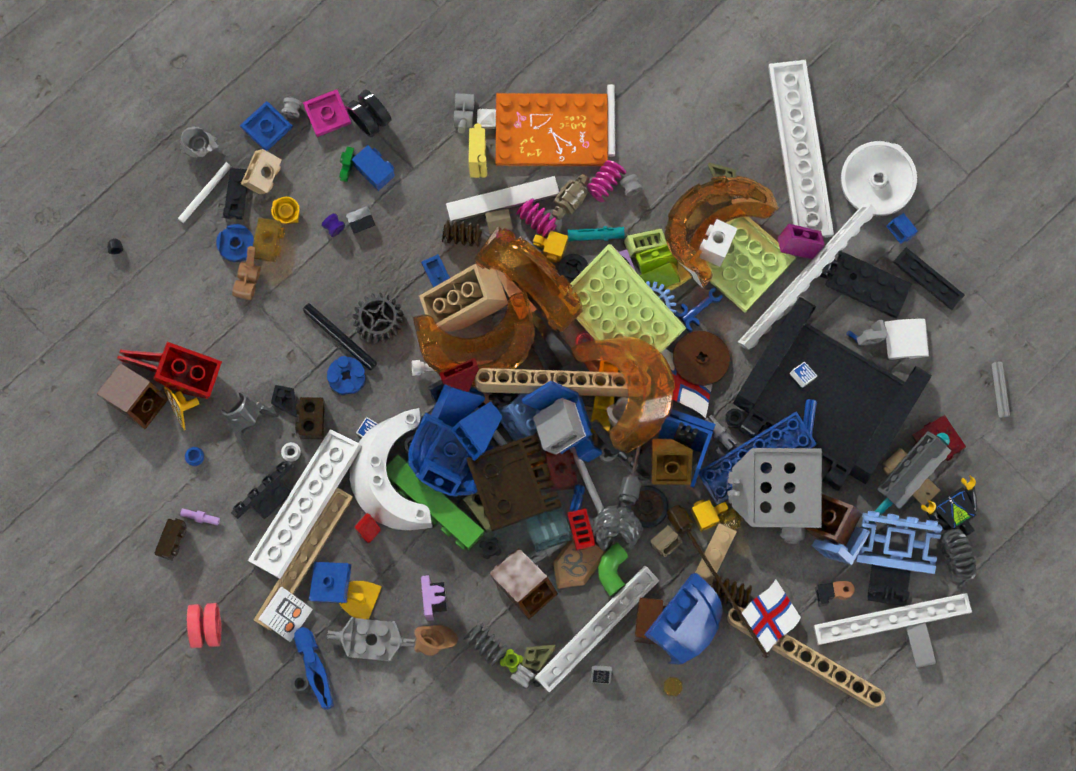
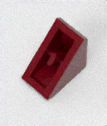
(461, 375)

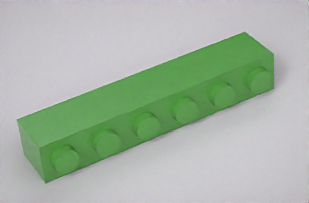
(442, 510)

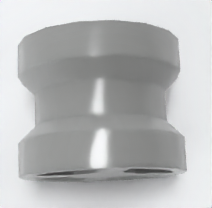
(291, 108)
(631, 185)
(522, 676)

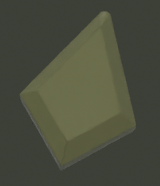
(717, 170)
(537, 656)

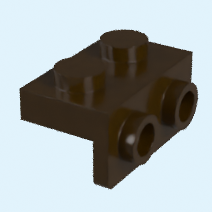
(169, 541)

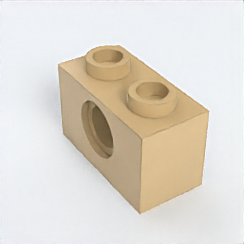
(253, 178)

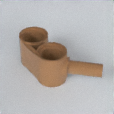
(248, 275)

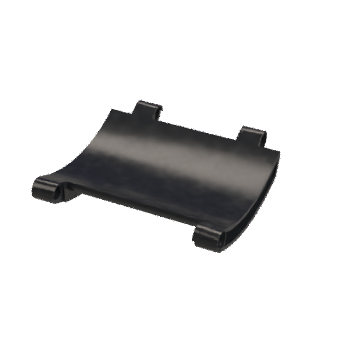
(856, 399)

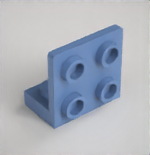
(519, 418)
(842, 553)

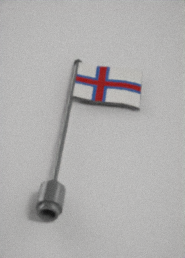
(685, 394)

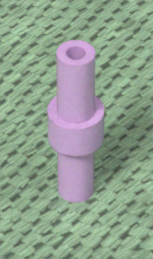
(200, 516)

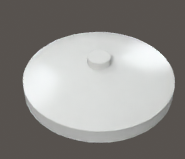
(879, 176)

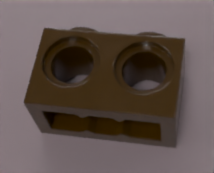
(315, 418)

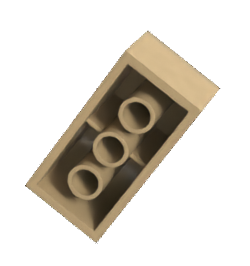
(465, 298)

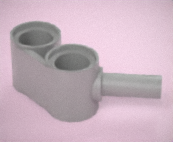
(463, 111)

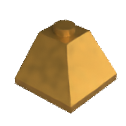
(671, 463)

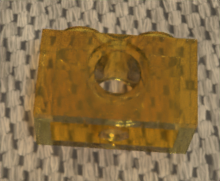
(265, 229)

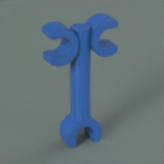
(688, 317)

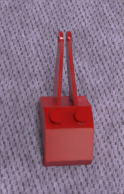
(179, 369)

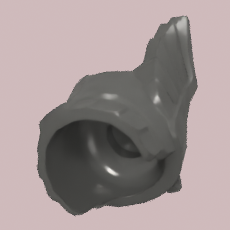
(244, 415)

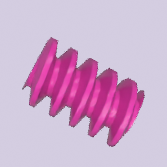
(604, 180)
(537, 218)

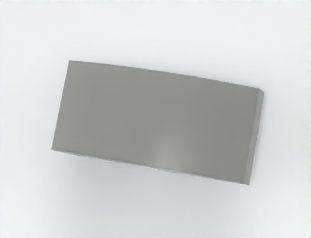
(921, 645)

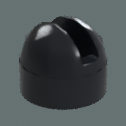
(115, 247)

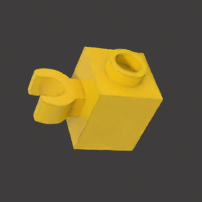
(553, 246)
(706, 514)

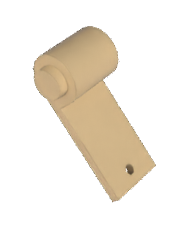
(927, 486)

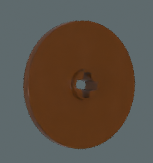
(708, 346)

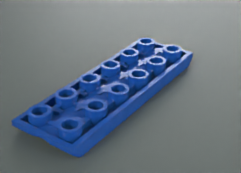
(785, 434)

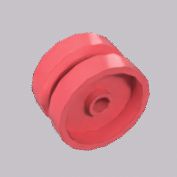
(204, 625)

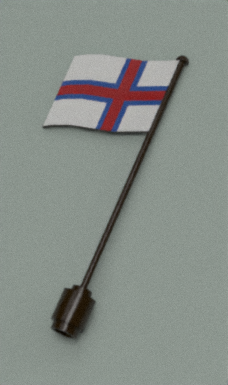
(767, 615)

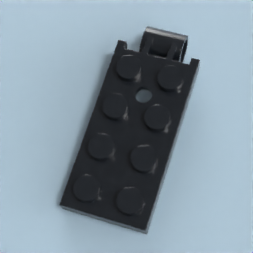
(871, 286)

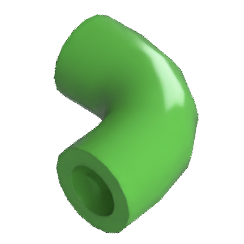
(609, 569)

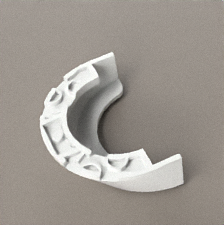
(370, 477)

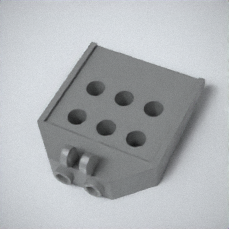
(747, 481)

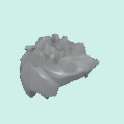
(197, 142)

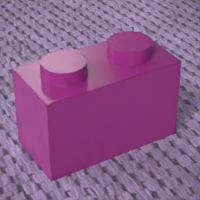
(800, 241)

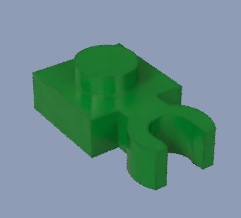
(346, 160)

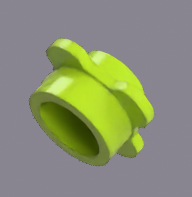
(506, 660)

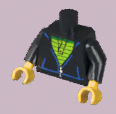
(955, 509)

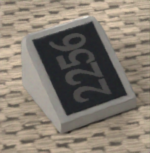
(601, 674)

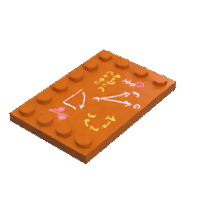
(551, 129)

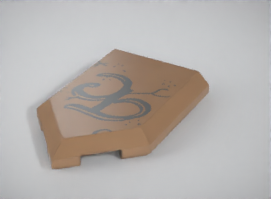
(574, 566)

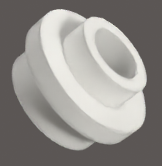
(291, 446)

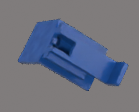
(546, 396)
(701, 440)

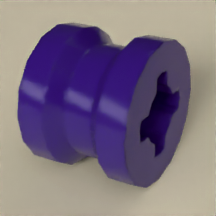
(333, 225)

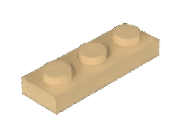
(716, 551)

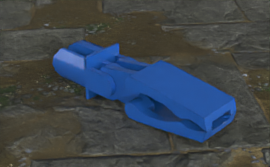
(306, 645)

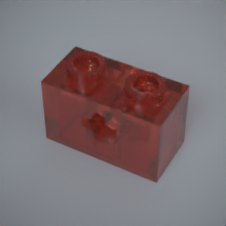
(564, 480)

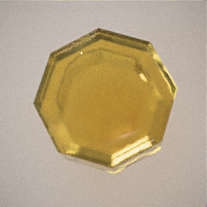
(672, 686)

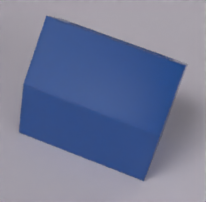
(902, 228)

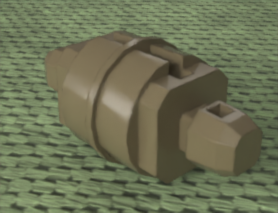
(570, 196)

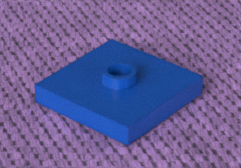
(266, 126)
(330, 582)

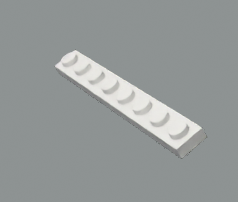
(892, 619)
(596, 629)

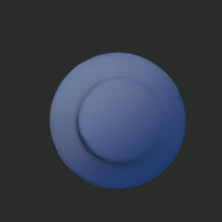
(194, 456)

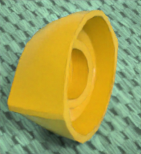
(285, 210)

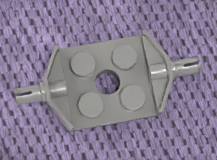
(355, 635)

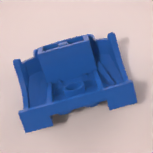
(440, 458)
(688, 621)

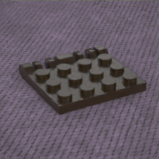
(510, 483)

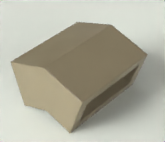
(498, 219)
(666, 541)

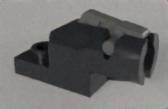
(644, 464)

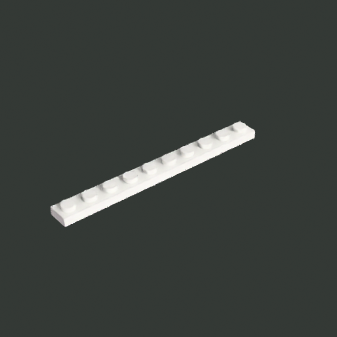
(811, 271)

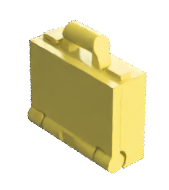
(477, 152)

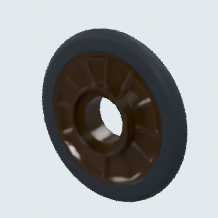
(659, 502)

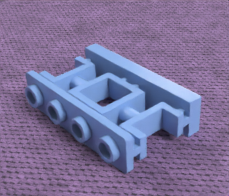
(896, 558)

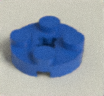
(228, 235)
(343, 365)

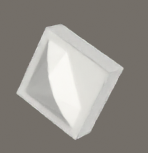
(487, 118)

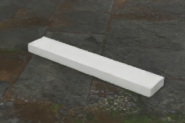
(502, 199)

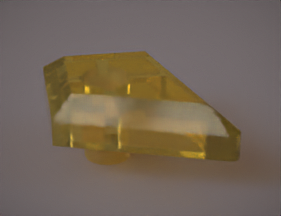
(730, 519)

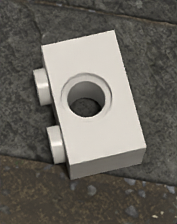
(721, 233)

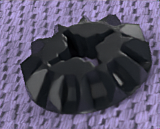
(572, 259)

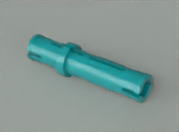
(596, 234)

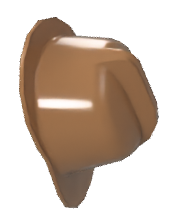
(434, 638)

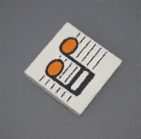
(285, 614)

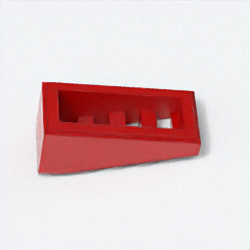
(367, 528)
(584, 545)

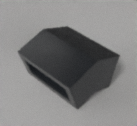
(360, 219)

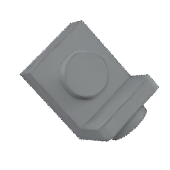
(874, 335)

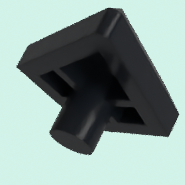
(284, 399)

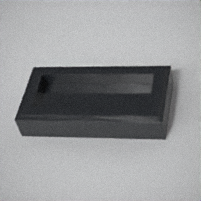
(604, 435)

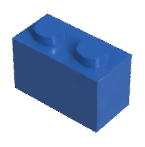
(373, 167)

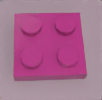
(327, 113)

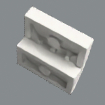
(906, 339)

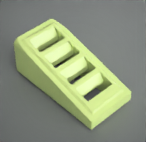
(635, 238)

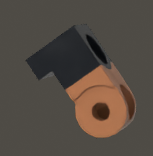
(842, 590)

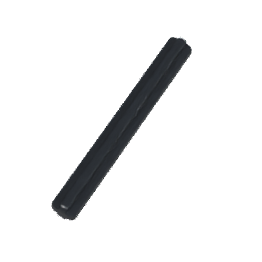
(339, 336)

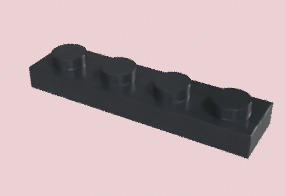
(928, 278)

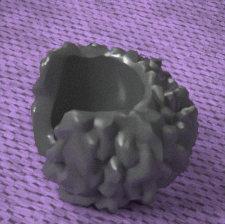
(616, 521)

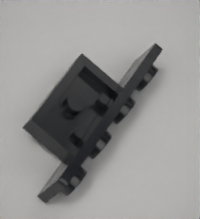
(268, 495)

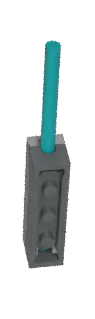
(913, 471)

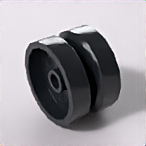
(368, 113)

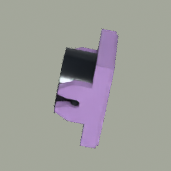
(433, 597)

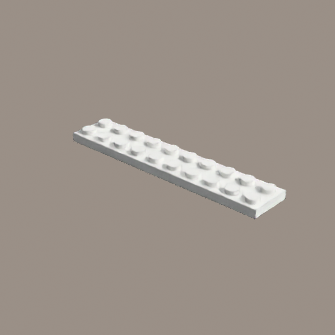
(800, 146)

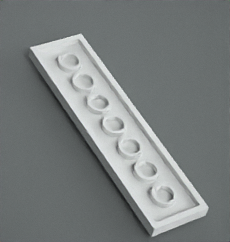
(305, 503)

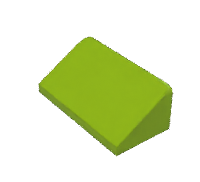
(654, 258)
(663, 275)

